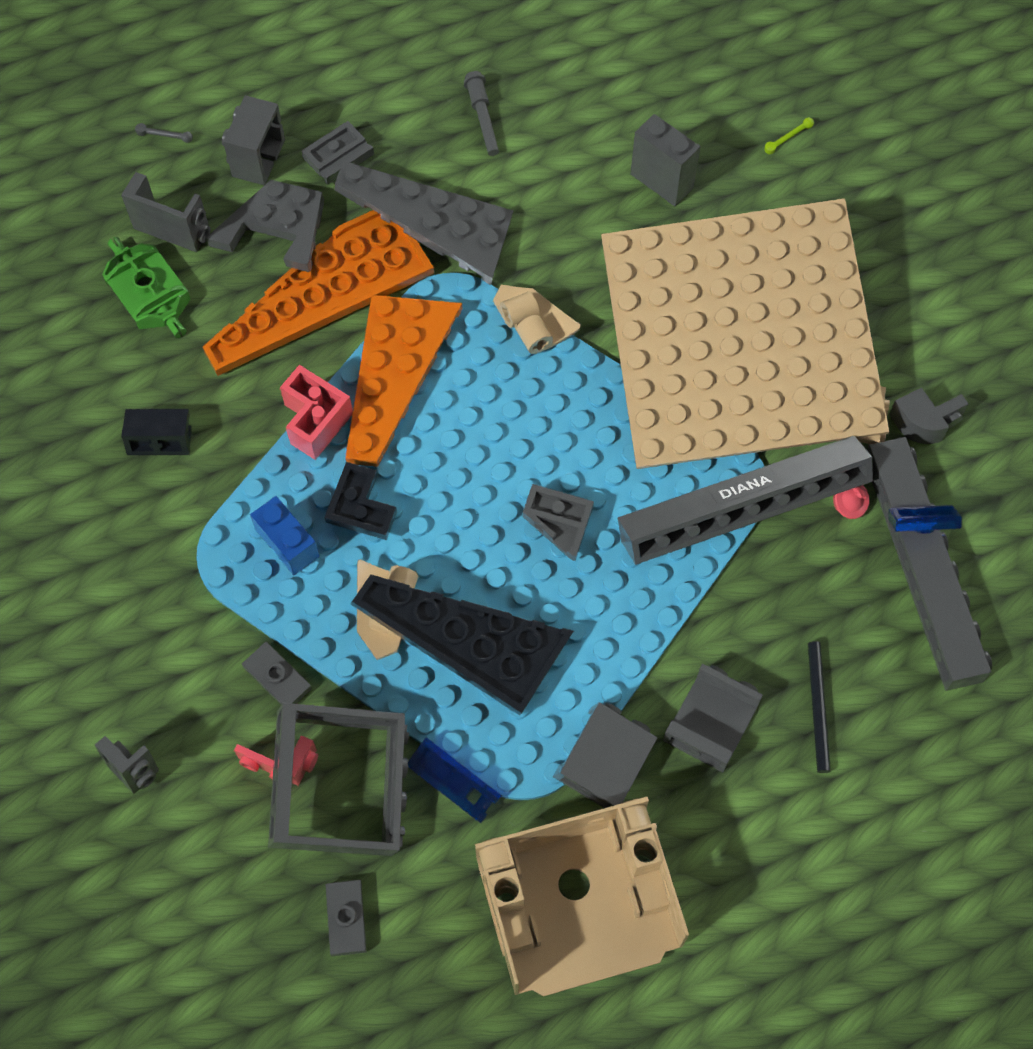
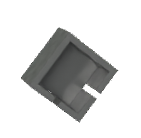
(253, 134)

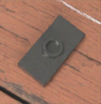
(276, 675)
(345, 918)

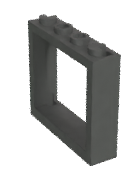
(395, 769)

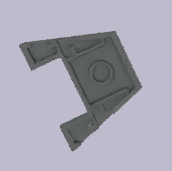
(280, 212)

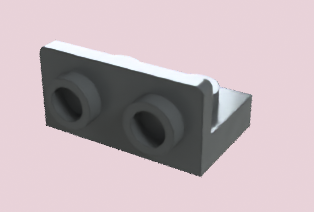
(133, 770)

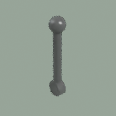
(142, 130)

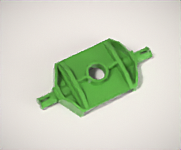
(149, 305)

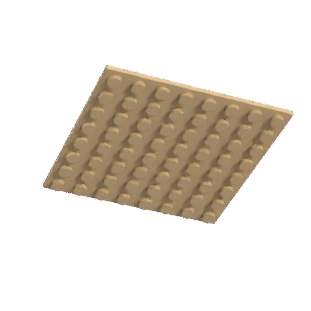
(743, 334)

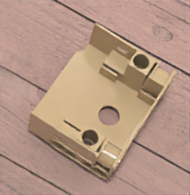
(612, 930)

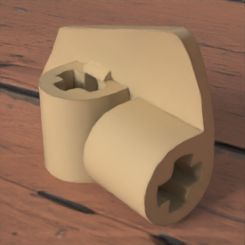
(534, 318)
(377, 637)

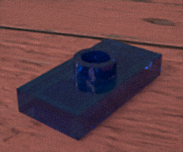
(924, 518)

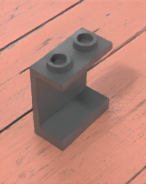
(183, 229)
(713, 717)
(606, 756)

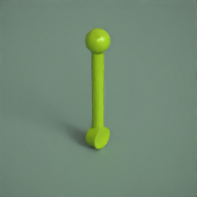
(770, 147)

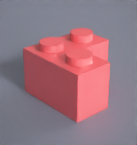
(319, 410)

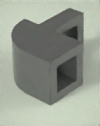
(924, 422)

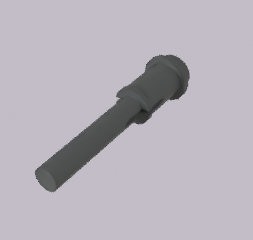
(475, 83)

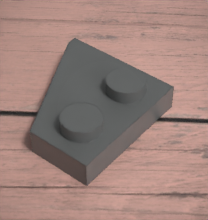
(558, 517)

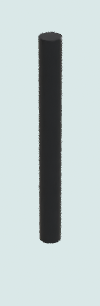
(819, 707)

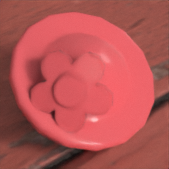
(852, 502)

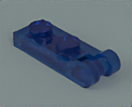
(452, 779)

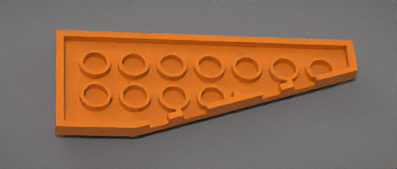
(347, 269)

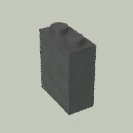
(664, 159)

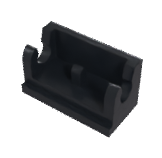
(156, 432)

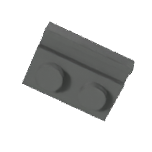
(335, 147)

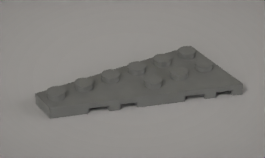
(437, 218)

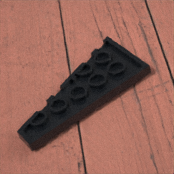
(479, 643)

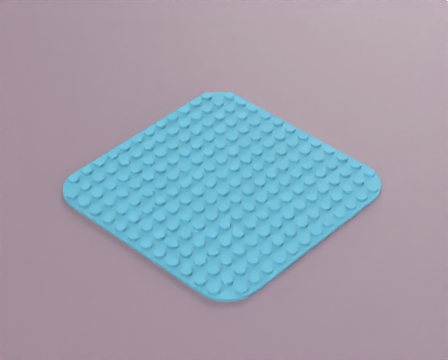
(460, 481)

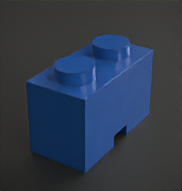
(285, 535)

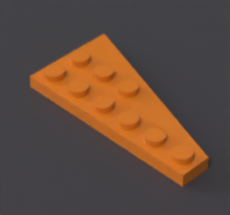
(395, 360)

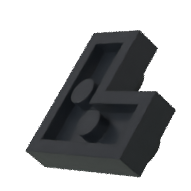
(353, 508)

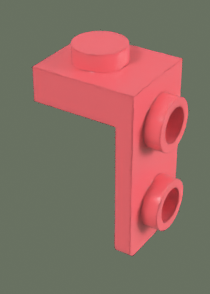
(303, 759)

